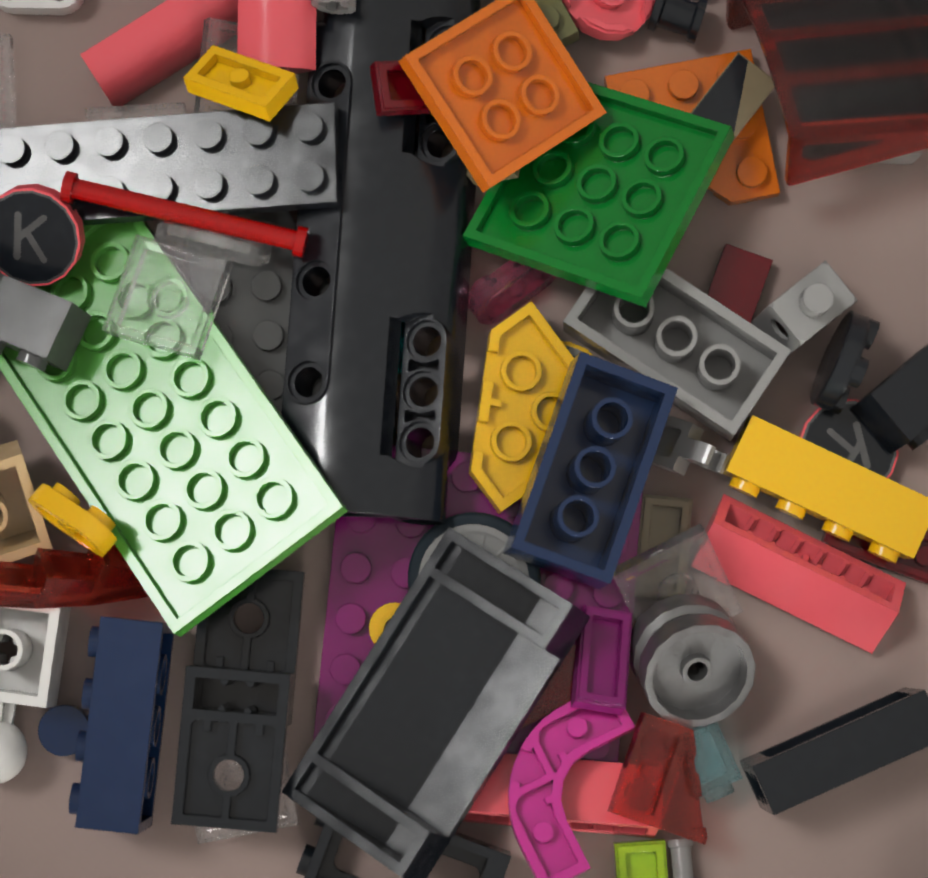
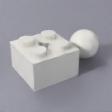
(30, 676)

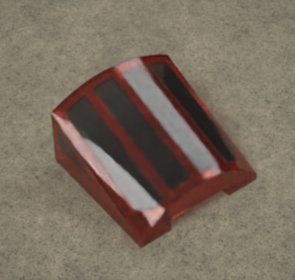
(844, 78)

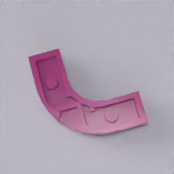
(538, 783)

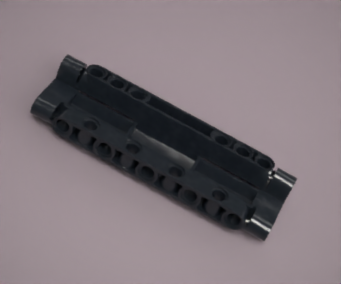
(390, 261)

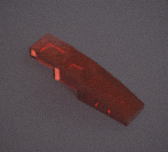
(68, 580)

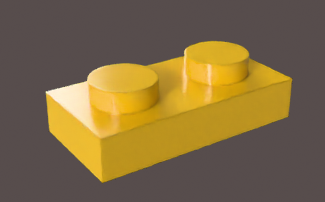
(241, 83)

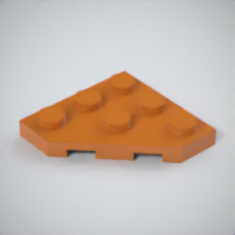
(748, 166)

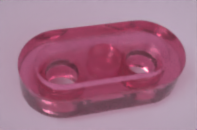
(505, 291)

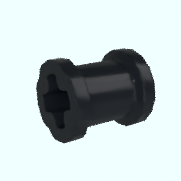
(678, 16)

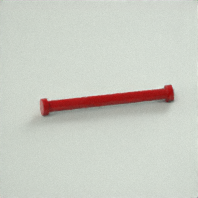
(183, 214)

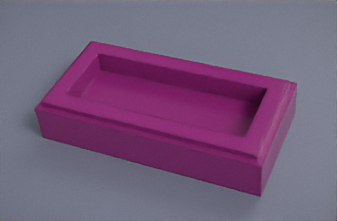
(602, 661)

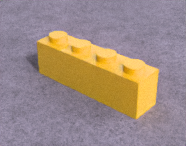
(828, 488)

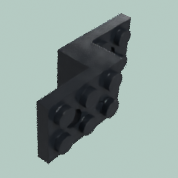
(240, 708)

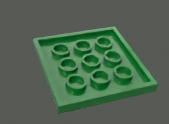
(607, 198)

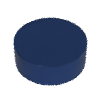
(60, 729)

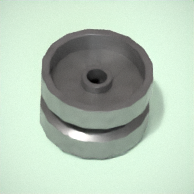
(691, 660)

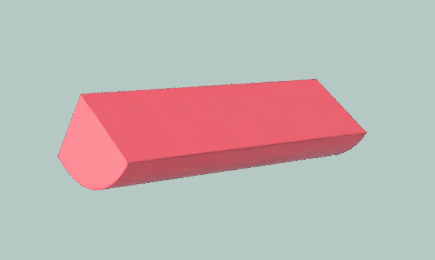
(278, 33)
(153, 46)
(804, 575)
(584, 798)

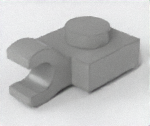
(682, 445)

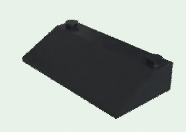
(435, 706)

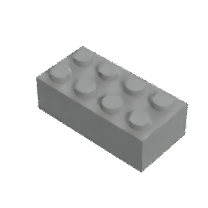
(685, 342)

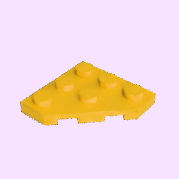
(516, 401)

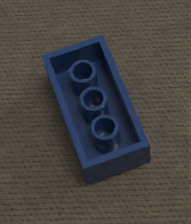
(590, 471)
(123, 725)

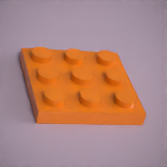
(502, 88)

